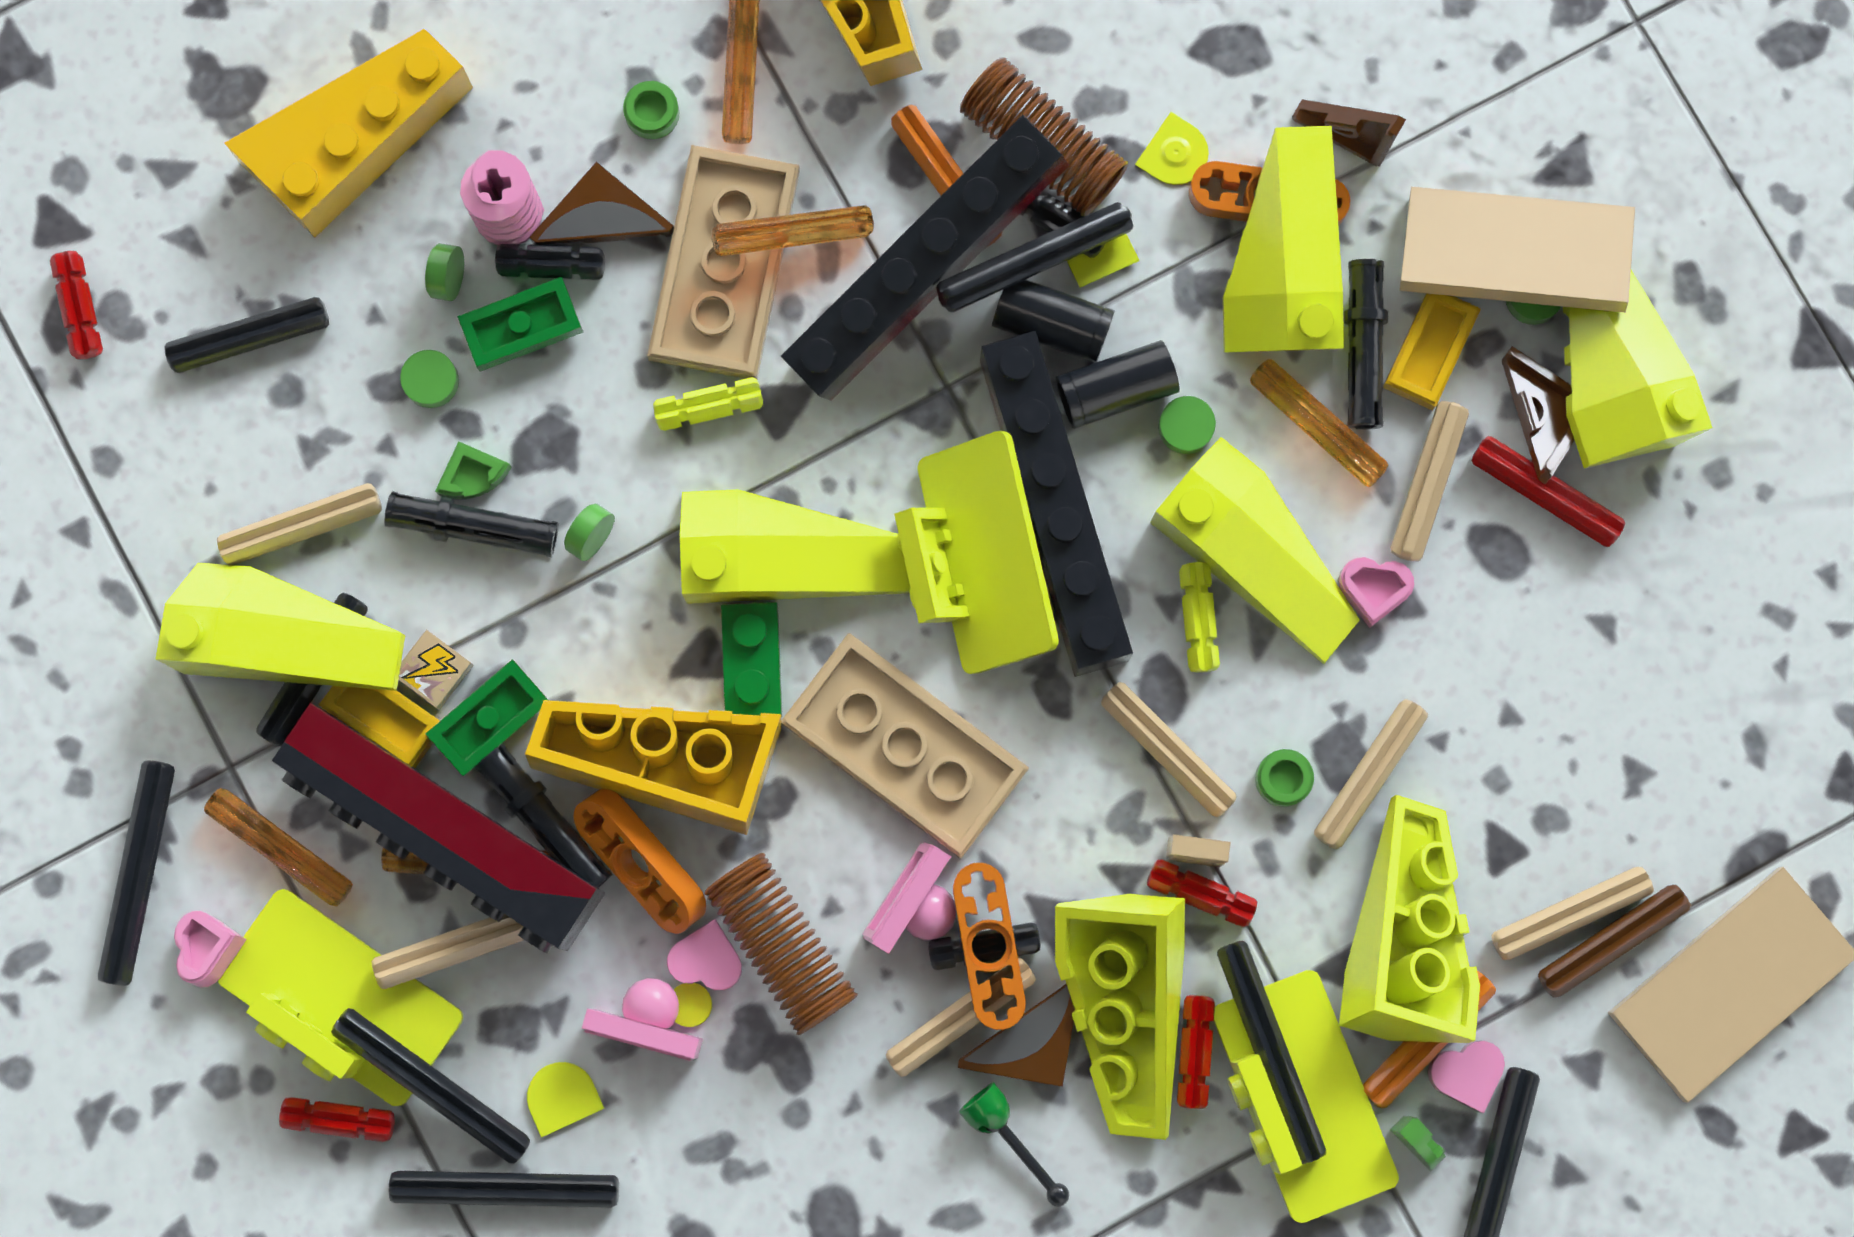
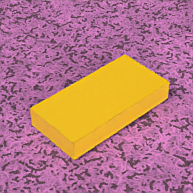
(1431, 349)
(384, 718)

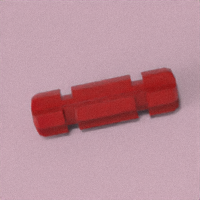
(76, 305)
(1202, 893)
(1196, 1052)
(336, 1119)

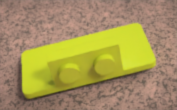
(977, 555)
(307, 970)
(1356, 1152)

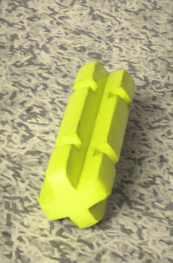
(708, 404)
(1199, 617)

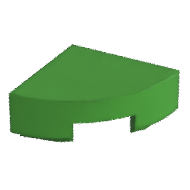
(471, 473)
(1419, 1141)

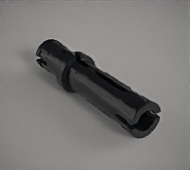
(1365, 332)
(472, 524)
(538, 814)

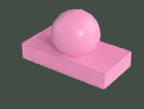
(914, 902)
(648, 1014)

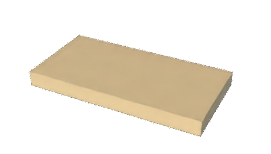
(1518, 249)
(715, 306)
(904, 745)
(1733, 984)

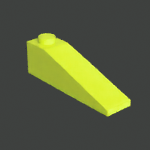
(1288, 260)
(1628, 383)
(1246, 534)
(773, 550)
(262, 628)
(1409, 951)
(1126, 986)

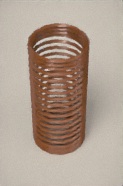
(1096, 170)
(735, 885)

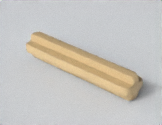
(1429, 481)
(299, 524)
(1168, 749)
(1371, 774)
(1572, 913)
(445, 950)
(951, 1024)

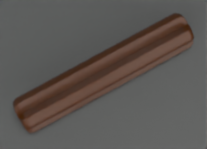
(1614, 940)

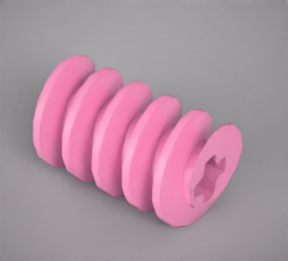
(501, 198)

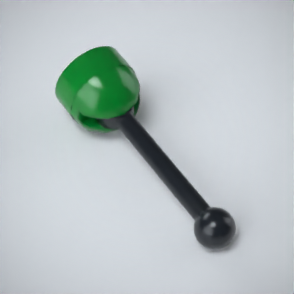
(989, 1113)

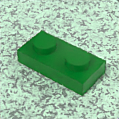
(520, 324)
(751, 658)
(487, 717)

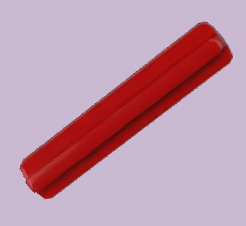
(1553, 496)

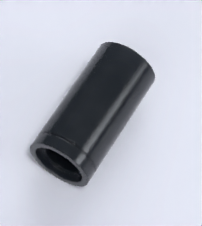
(1057, 318)
(1117, 384)

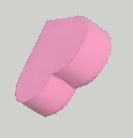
(1375, 588)
(205, 948)
(705, 958)
(1468, 1074)

